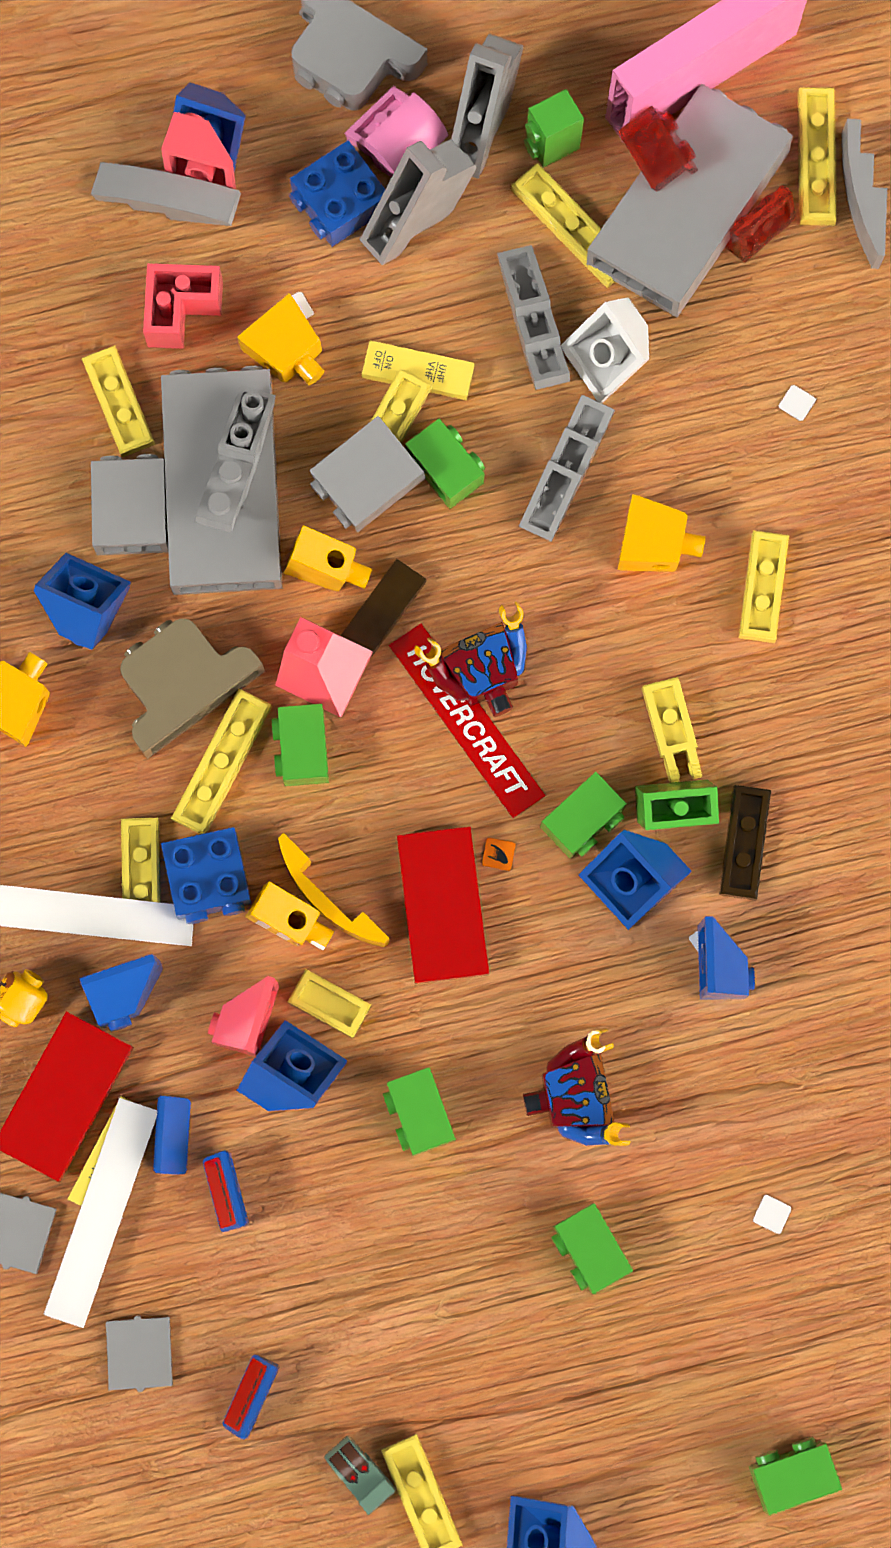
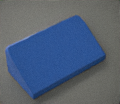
(172, 1135)

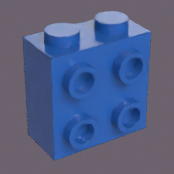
(337, 193)
(206, 875)

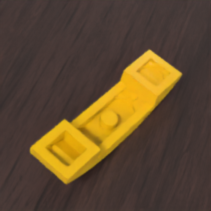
(361, 928)

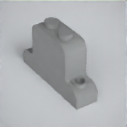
(351, 52)
(485, 96)
(417, 197)

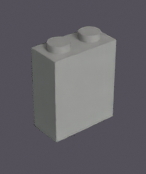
(366, 475)
(129, 505)

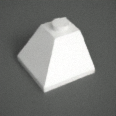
(609, 347)

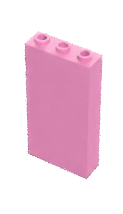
(700, 53)

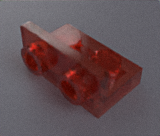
(657, 147)
(762, 224)

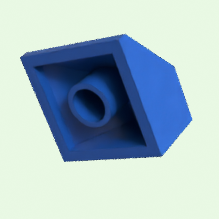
(218, 110)
(81, 599)
(634, 875)
(721, 964)
(121, 991)
(290, 1071)
(545, 1525)

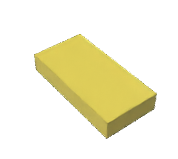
(329, 1003)

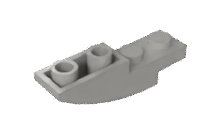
(236, 459)

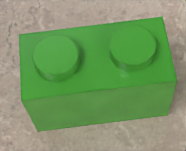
(553, 128)
(446, 462)
(302, 745)
(677, 804)
(584, 816)
(419, 1111)
(592, 1249)
(794, 1476)

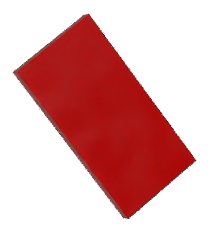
(442, 905)
(63, 1096)

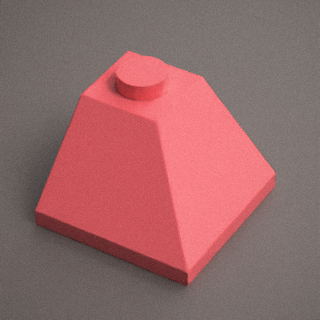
(196, 151)
(322, 666)
(245, 1018)

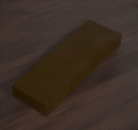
(384, 606)
(745, 842)

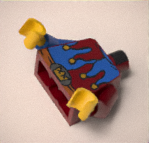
(481, 664)
(578, 1094)

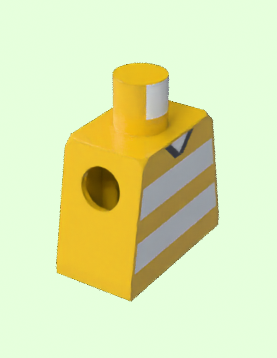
(272, 912)

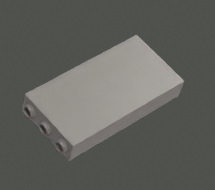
(672, 237)
(193, 423)

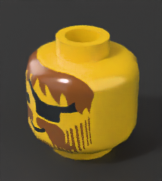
(21, 997)

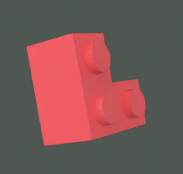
(173, 294)

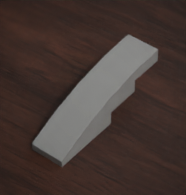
(167, 193)
(865, 202)
(533, 317)
(566, 468)

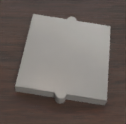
(23, 1232)
(139, 1353)

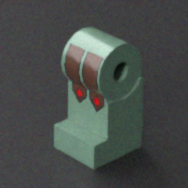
(360, 1474)

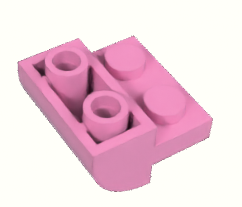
(393, 126)

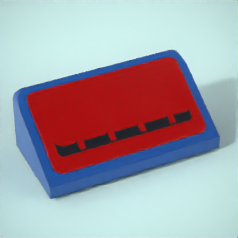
(225, 1191)
(250, 1396)

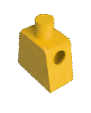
(284, 343)
(656, 537)
(311, 558)
(22, 698)

